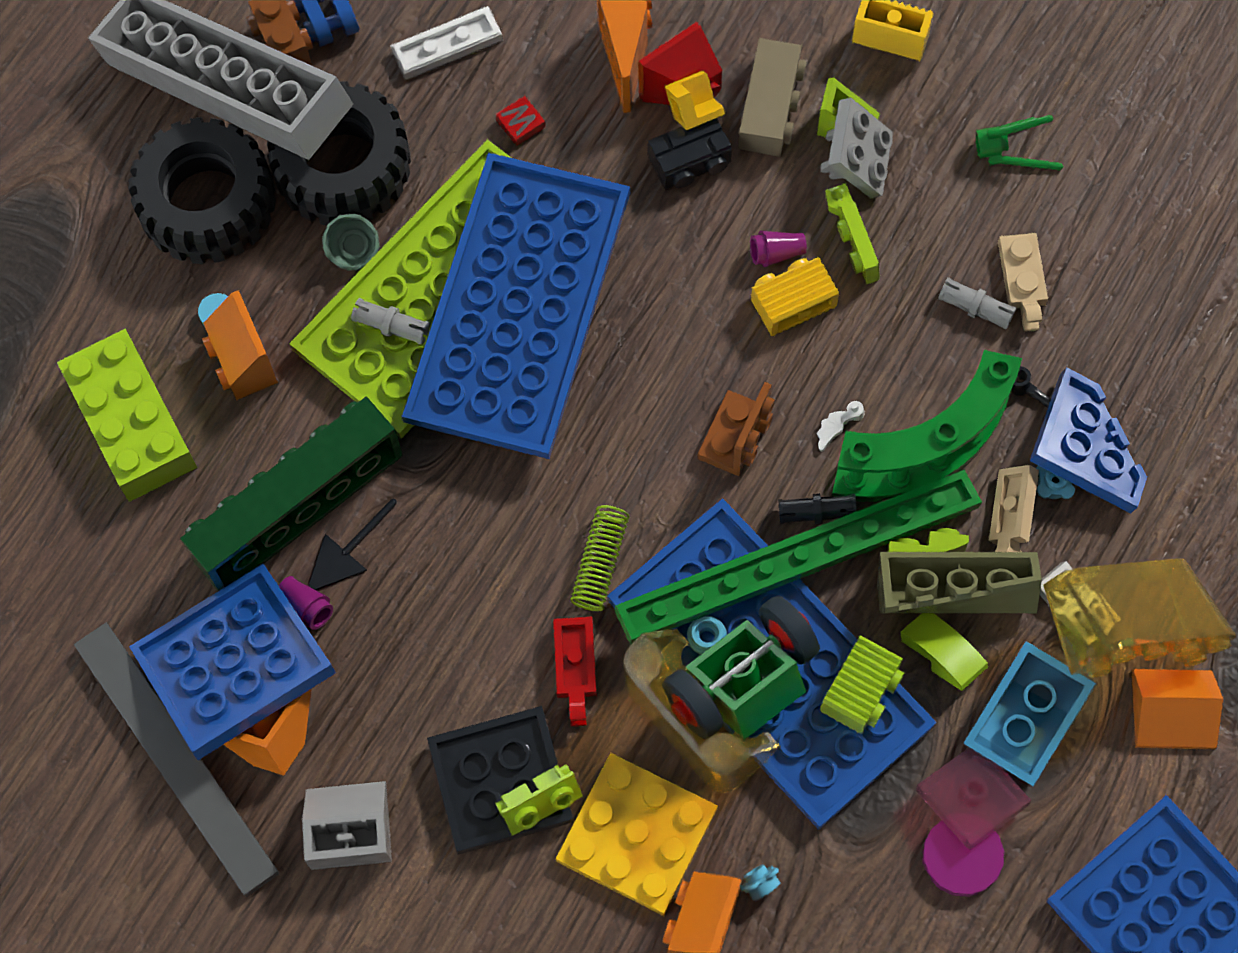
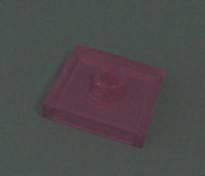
(973, 796)

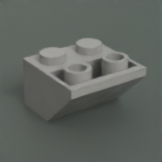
(346, 826)

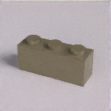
(771, 97)

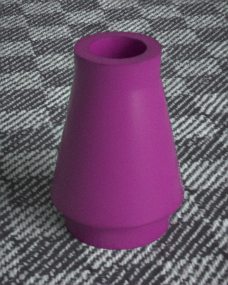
(773, 247)
(308, 603)

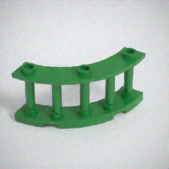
(906, 459)

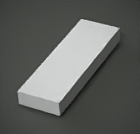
(446, 43)

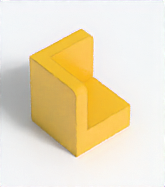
(693, 101)

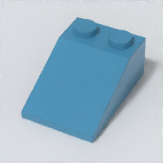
(1029, 713)

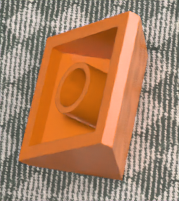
(1176, 708)

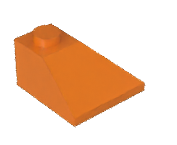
(275, 739)

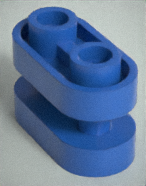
(319, 27)

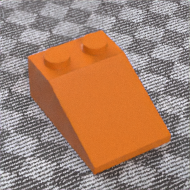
(624, 35)

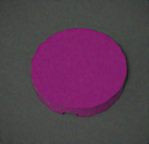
(958, 868)

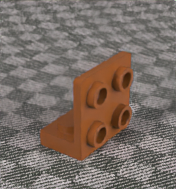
(736, 430)

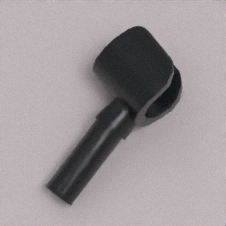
(1028, 388)

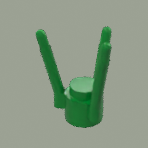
(994, 140)

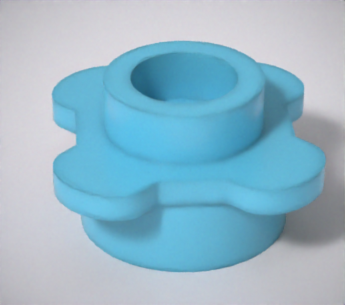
(1051, 490)
(760, 881)

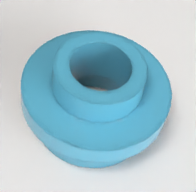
(703, 624)

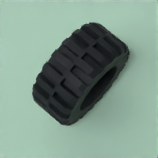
(192, 150)
(362, 188)

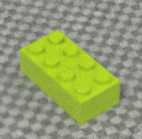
(126, 415)

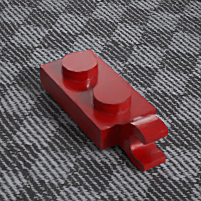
(575, 664)

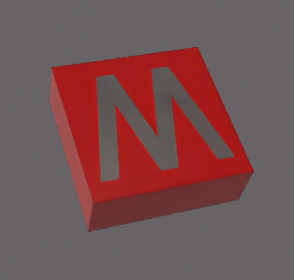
(520, 120)

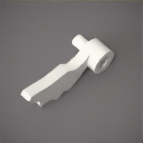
(835, 422)

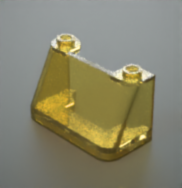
(722, 759)

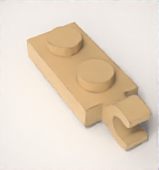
(1024, 277)
(1013, 507)

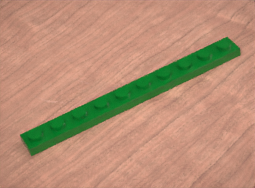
(798, 556)

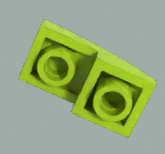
(940, 541)
(947, 650)

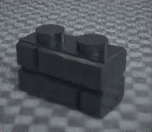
(689, 153)

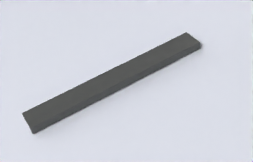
(176, 762)

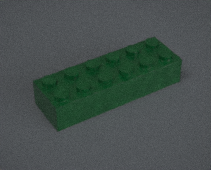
(293, 494)

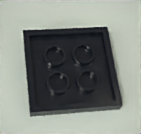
(484, 763)

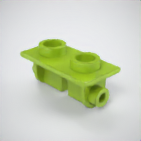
(555, 792)

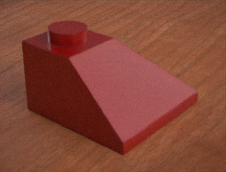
(677, 59)

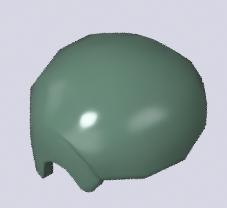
(350, 241)

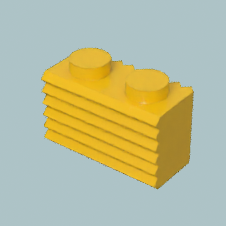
(892, 27)
(794, 295)

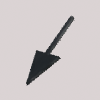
(335, 562)

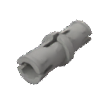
(976, 303)
(390, 321)

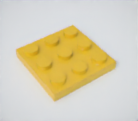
(636, 834)

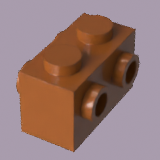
(278, 28)

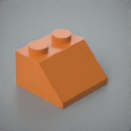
(238, 348)
(704, 913)

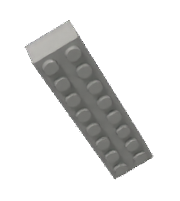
(223, 73)

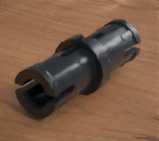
(816, 508)

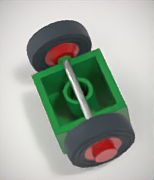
(745, 674)

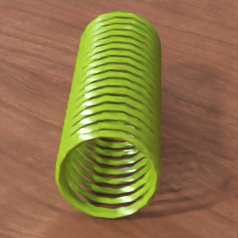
(602, 514)

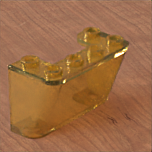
(1133, 611)

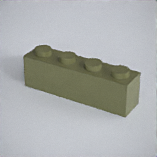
(958, 582)

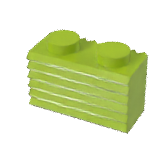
(862, 684)

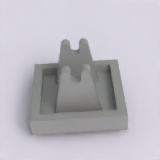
(858, 149)

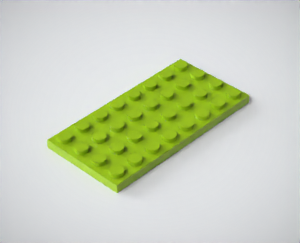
(405, 275)

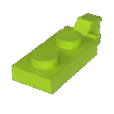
(853, 230)

